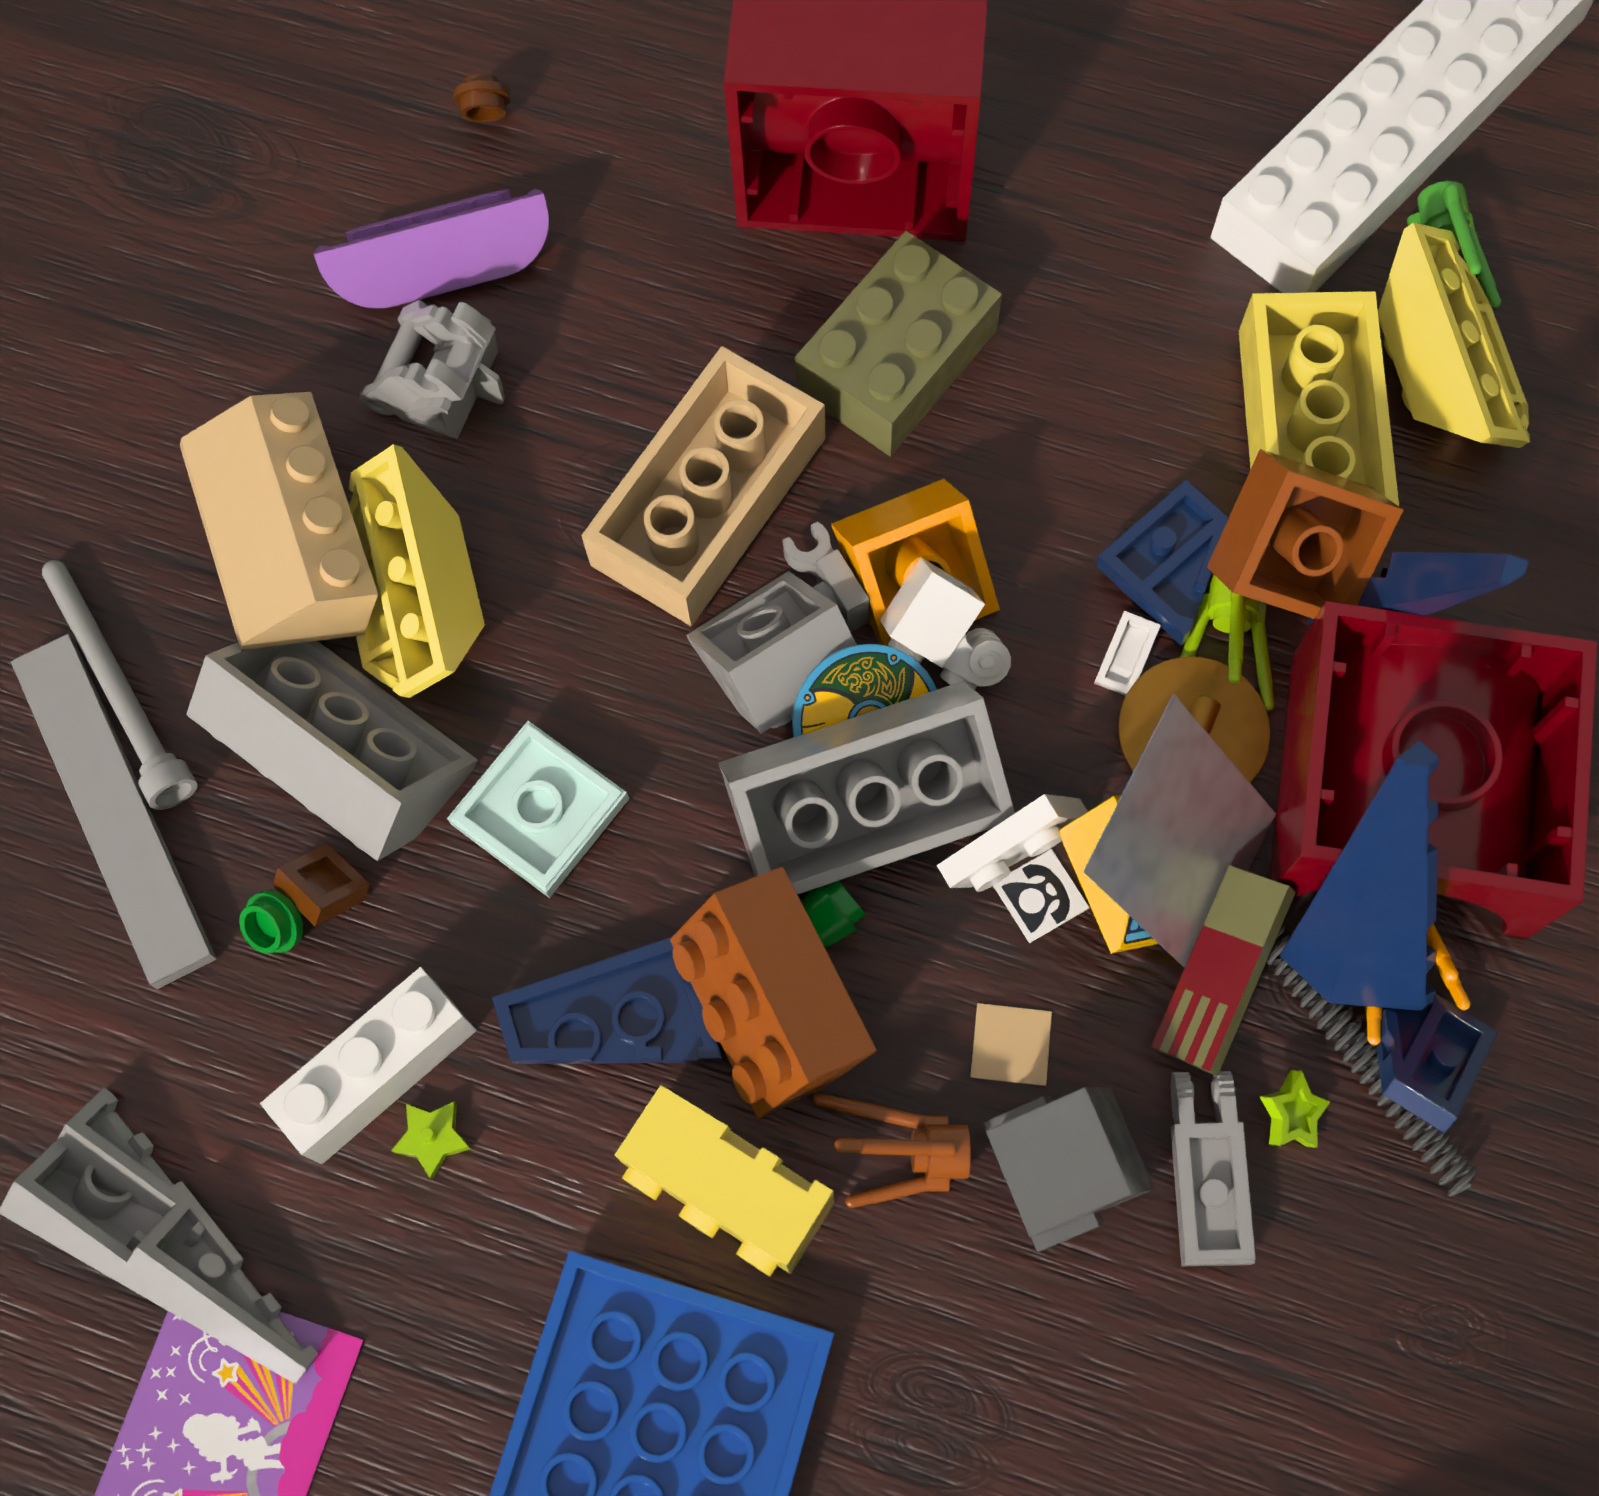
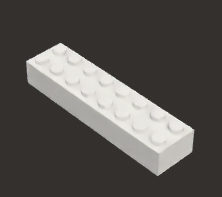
(1384, 133)

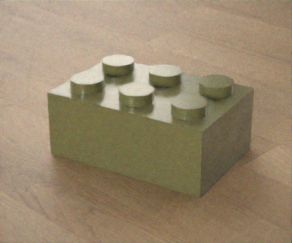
(898, 342)

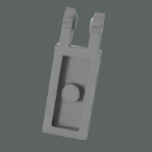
(1211, 1177)

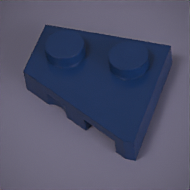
(1166, 558)
(1432, 1059)

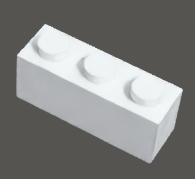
(368, 1067)

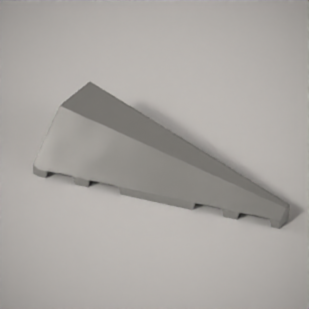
(123, 1216)

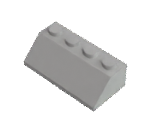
(330, 740)

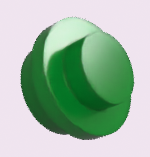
(271, 922)

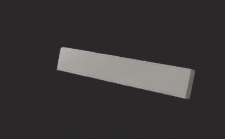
(113, 812)

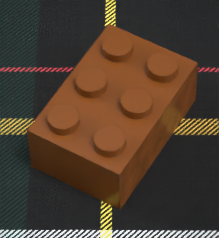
(770, 992)

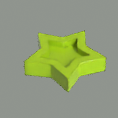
(1294, 1112)
(431, 1137)

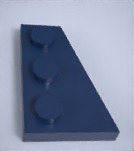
(608, 1013)

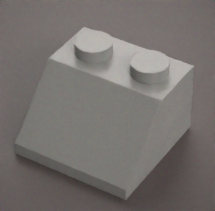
(770, 646)

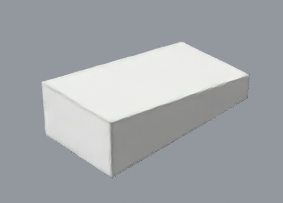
(1127, 653)

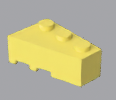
(724, 1182)

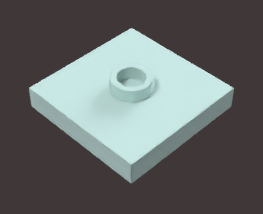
(538, 808)

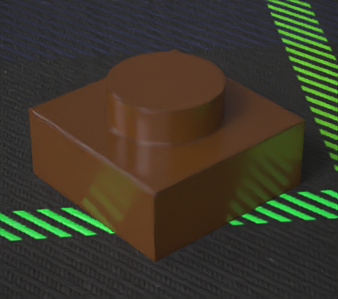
(321, 884)

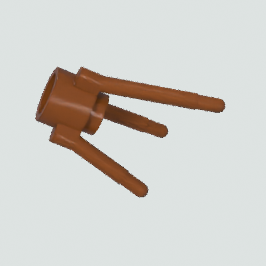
(938, 1150)

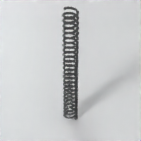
(1373, 1073)

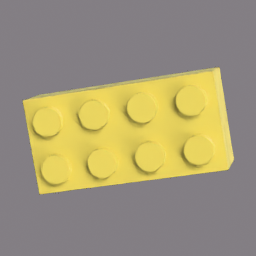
(1318, 384)

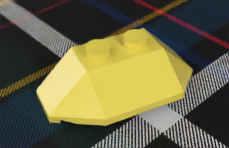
(1449, 343)
(422, 574)

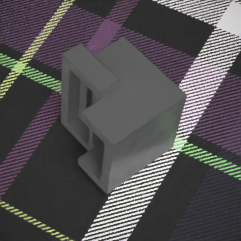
(1067, 1162)

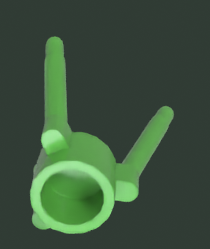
(1446, 207)

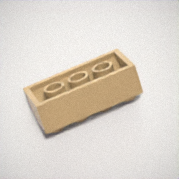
(279, 523)

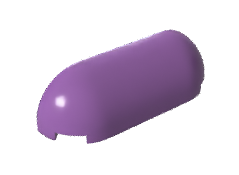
(436, 249)

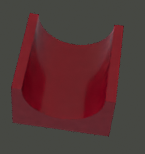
(854, 114)
(1510, 739)

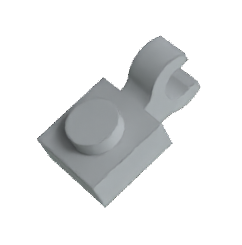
(833, 576)

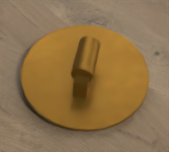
(1226, 711)

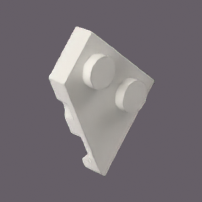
(1019, 836)

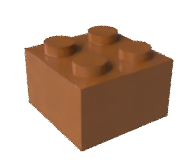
(1302, 536)

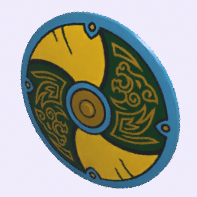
(857, 683)

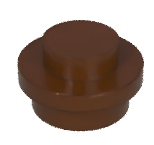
(481, 98)

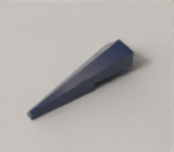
(1434, 581)
(1372, 914)

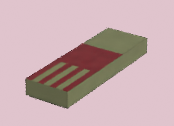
(1223, 969)

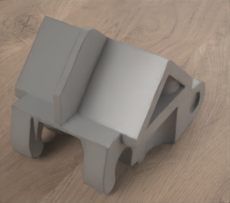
(455, 377)

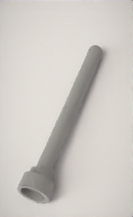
(163, 777)

